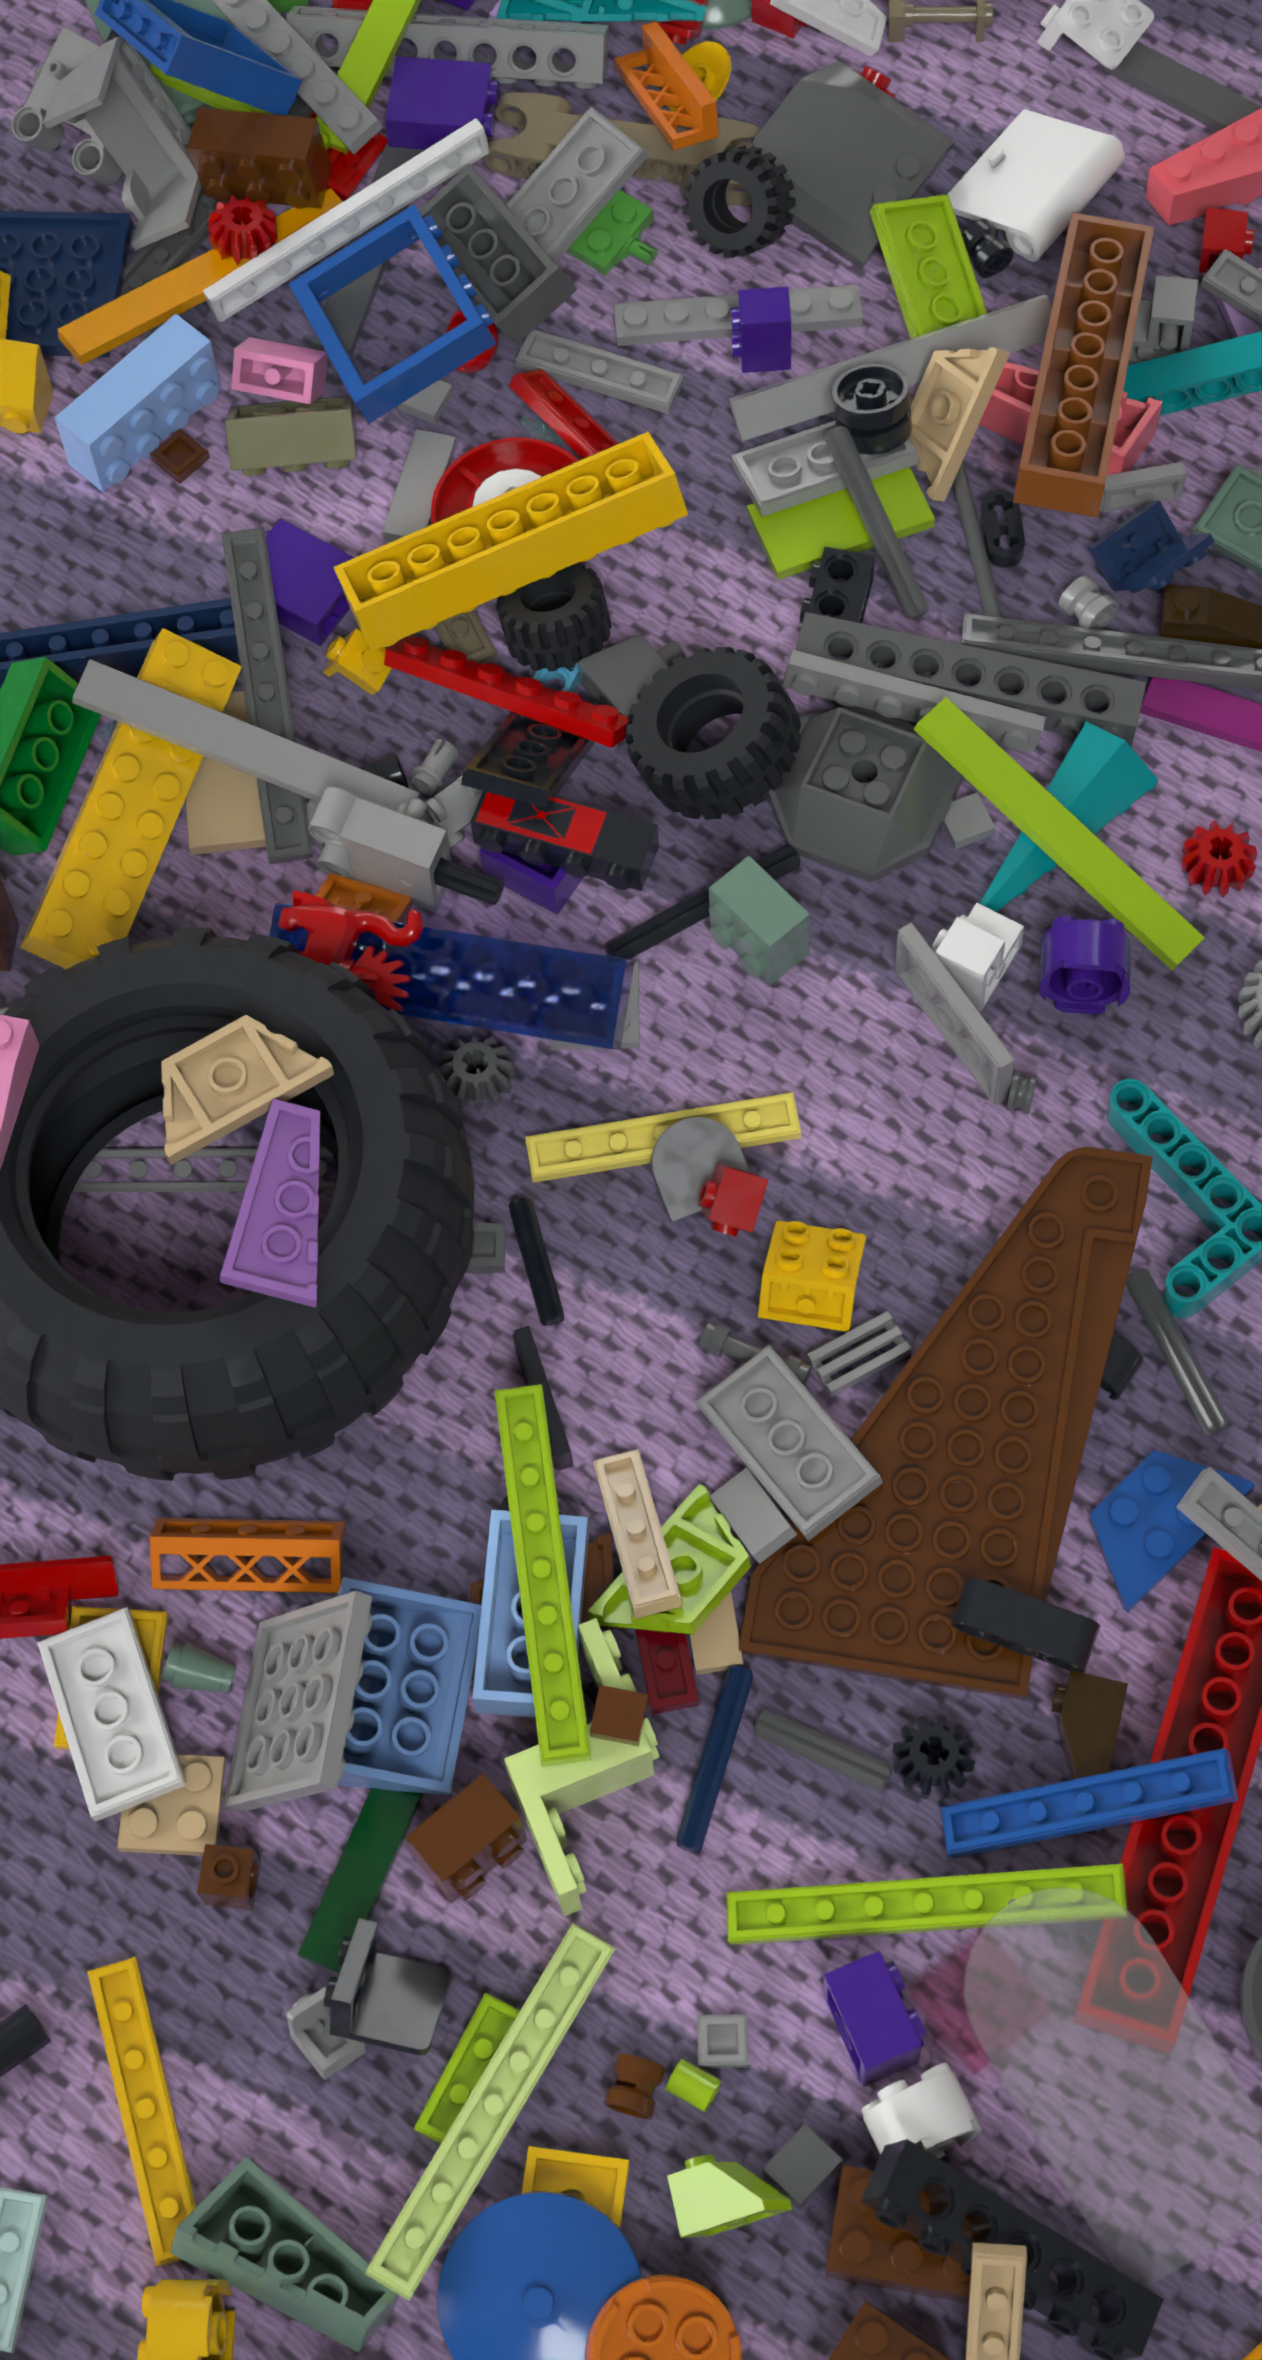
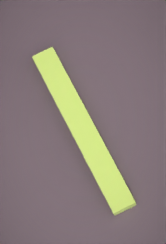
(489, 2113)

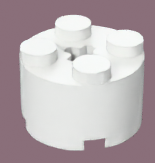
(924, 2113)

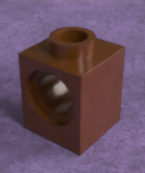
(229, 1877)

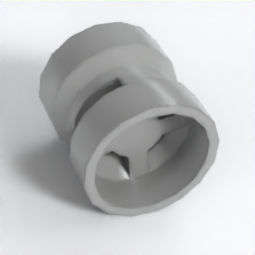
(1088, 604)

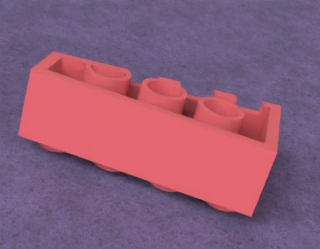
(1210, 173)
(1012, 403)

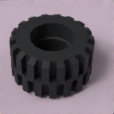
(709, 207)
(556, 619)

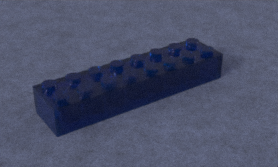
(503, 984)

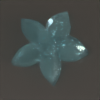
(542, 431)

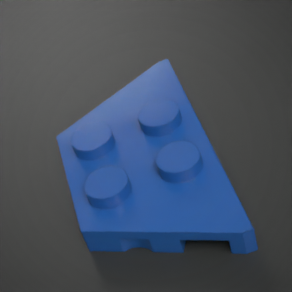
(1143, 1529)

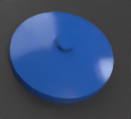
(531, 2278)

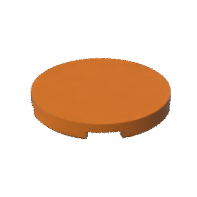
(663, 2321)

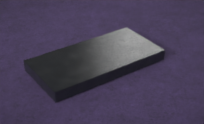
(526, 761)

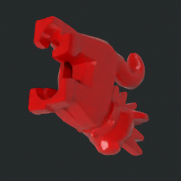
(335, 935)

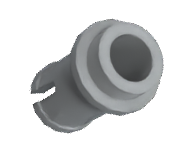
(428, 777)

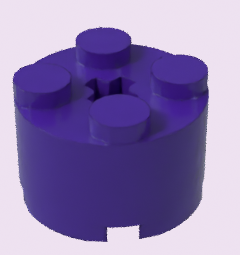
(1085, 964)

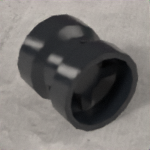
(985, 248)

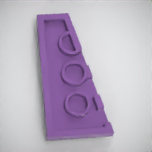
(278, 1218)

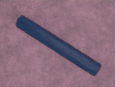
(714, 1759)

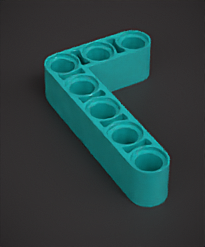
(1199, 374)
(1196, 1192)

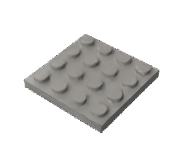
(299, 1703)

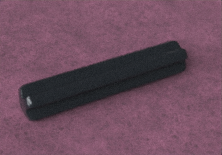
(536, 1261)

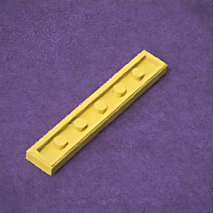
(633, 1140)

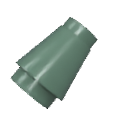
(197, 1669)

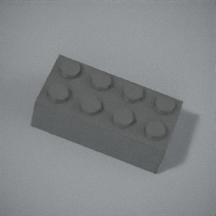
(498, 255)

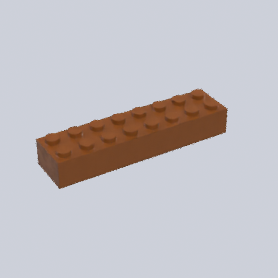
(1084, 365)

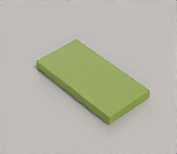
(927, 263)
(800, 533)

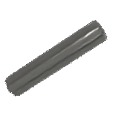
(822, 1750)

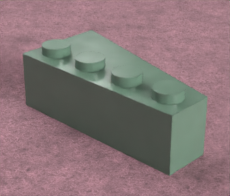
(284, 2257)

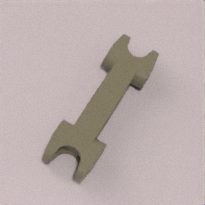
(550, 118)

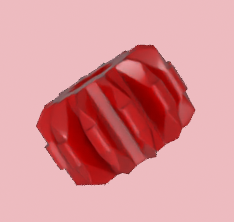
(242, 229)
(1213, 872)

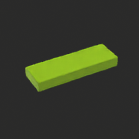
(466, 2066)

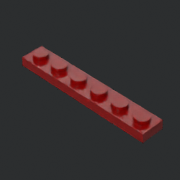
(516, 694)

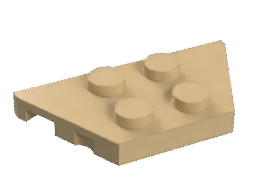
(950, 409)
(231, 1082)

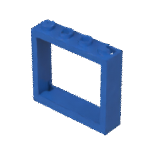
(193, 49)
(426, 364)

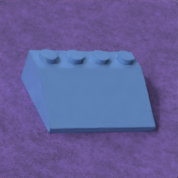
(410, 1690)

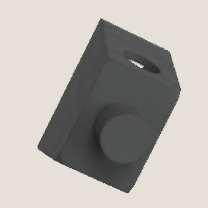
(620, 671)

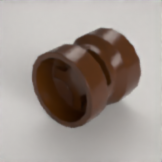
(634, 2086)

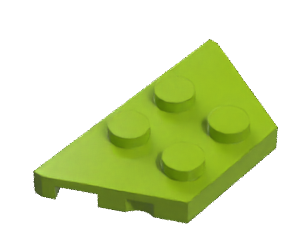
(705, 1567)

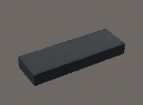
(535, 1375)

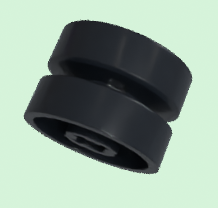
(873, 406)

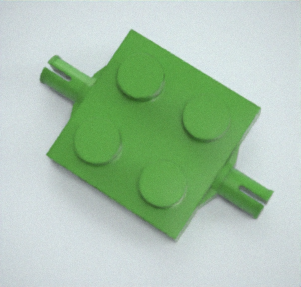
(615, 235)

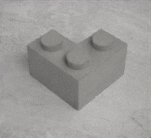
(1166, 321)

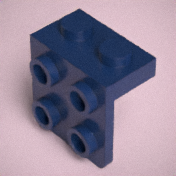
(1146, 551)

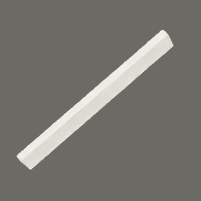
(347, 221)

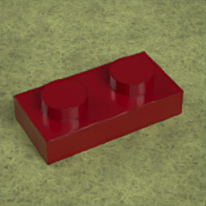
(667, 1670)

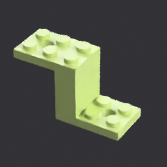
(561, 1787)

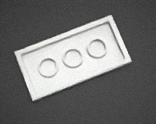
(111, 1714)

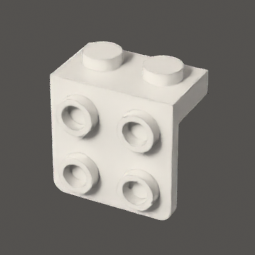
(1099, 26)

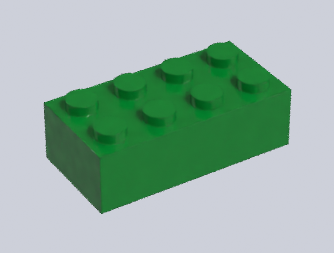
(39, 752)

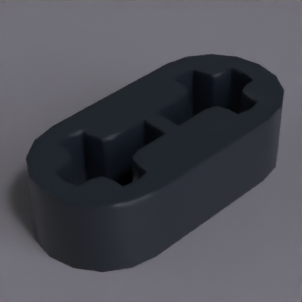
(994, 529)

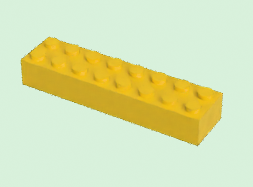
(511, 541)
(126, 815)

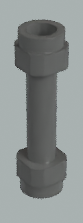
(719, 1339)

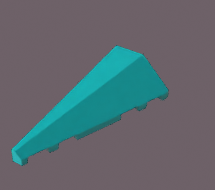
(601, 10)
(1095, 785)

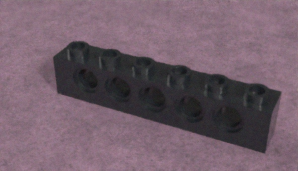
(1125, 2306)

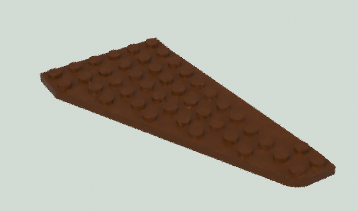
(970, 1450)

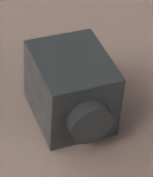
(802, 2167)

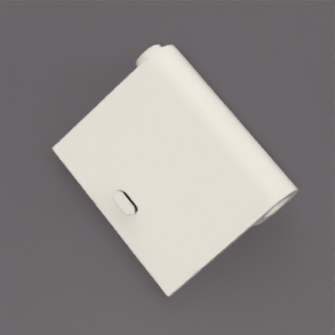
(1036, 179)

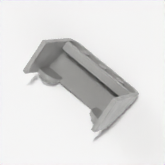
(140, 133)

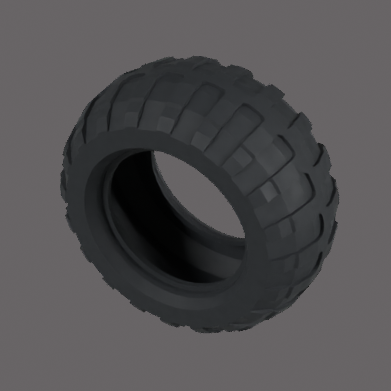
(262, 1371)

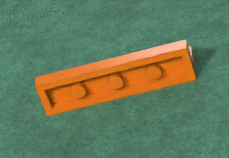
(680, 89)
(247, 1538)

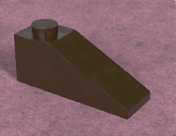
(1210, 617)
(1088, 1722)

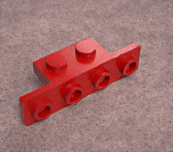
(40, 1593)

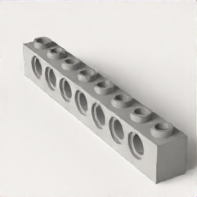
(586, 41)

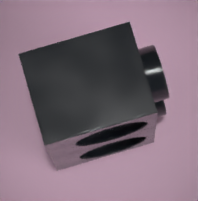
(844, 598)

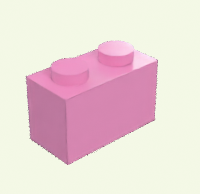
(279, 370)

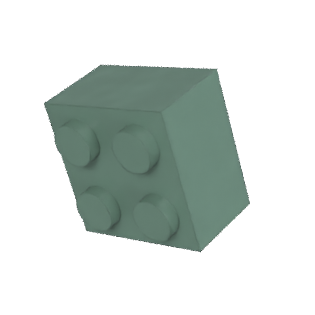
(758, 921)

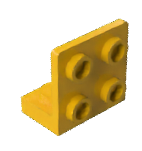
(811, 1275)

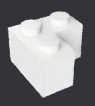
(979, 951)

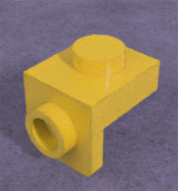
(356, 661)

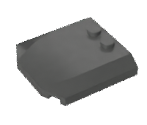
(848, 151)

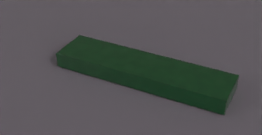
(360, 1873)

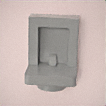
(311, 2033)

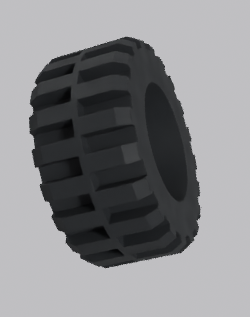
(686, 700)

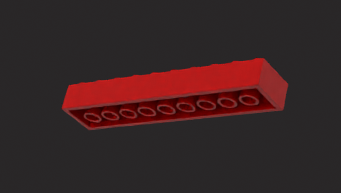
(1213, 1704)

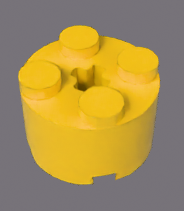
(187, 2321)

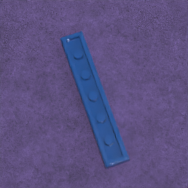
(1089, 1803)

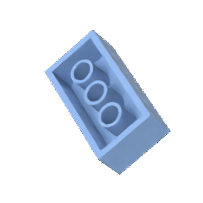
(139, 403)
(502, 1662)

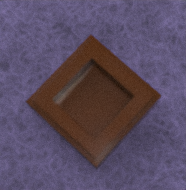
(179, 456)
(619, 1715)

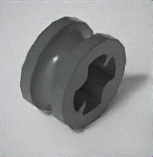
(1021, 1092)

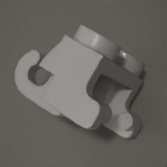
(452, 810)

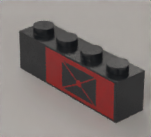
(569, 837)

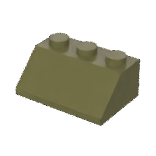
(291, 435)

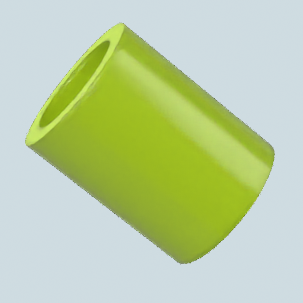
(693, 2085)

